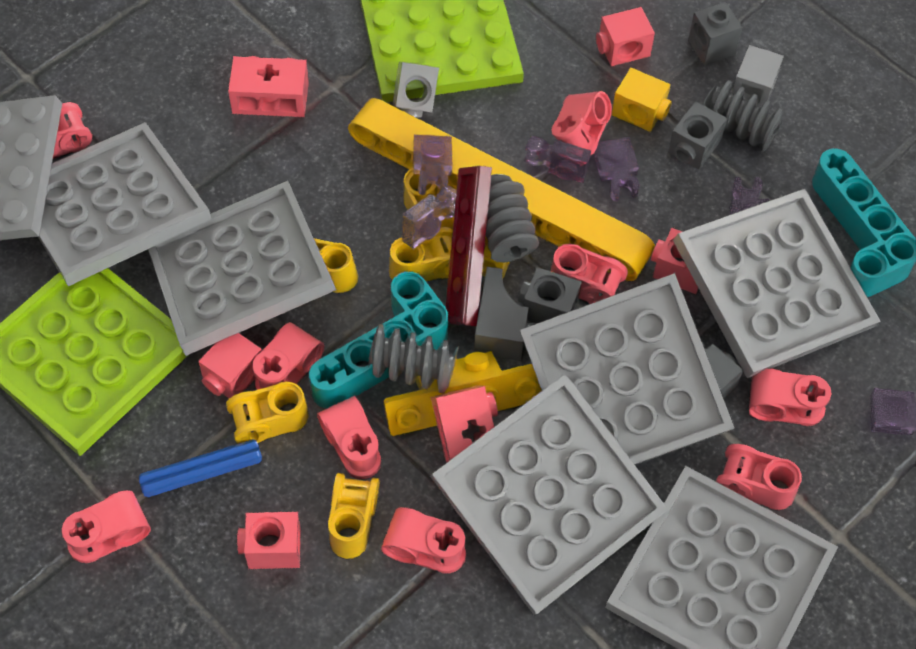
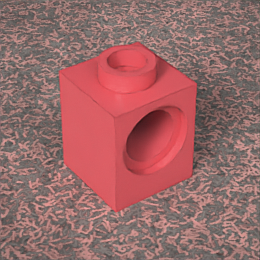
(625, 36)
(666, 264)
(229, 365)
(283, 553)

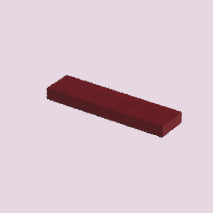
(468, 245)

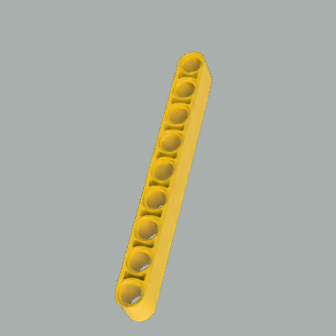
(554, 213)

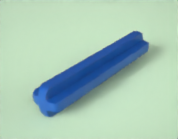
(200, 468)

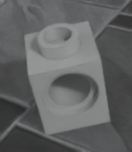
(408, 72)
(758, 74)

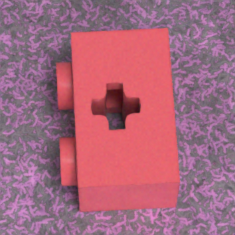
(268, 86)
(455, 409)

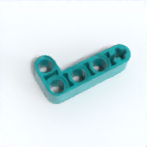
(867, 221)
(337, 376)

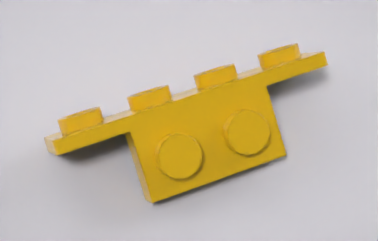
(510, 389)

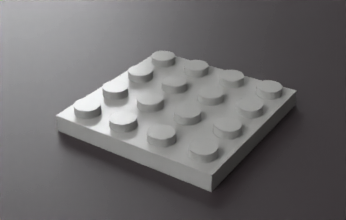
(26, 159)
(115, 203)
(240, 268)
(775, 282)
(636, 368)
(549, 494)
(720, 571)

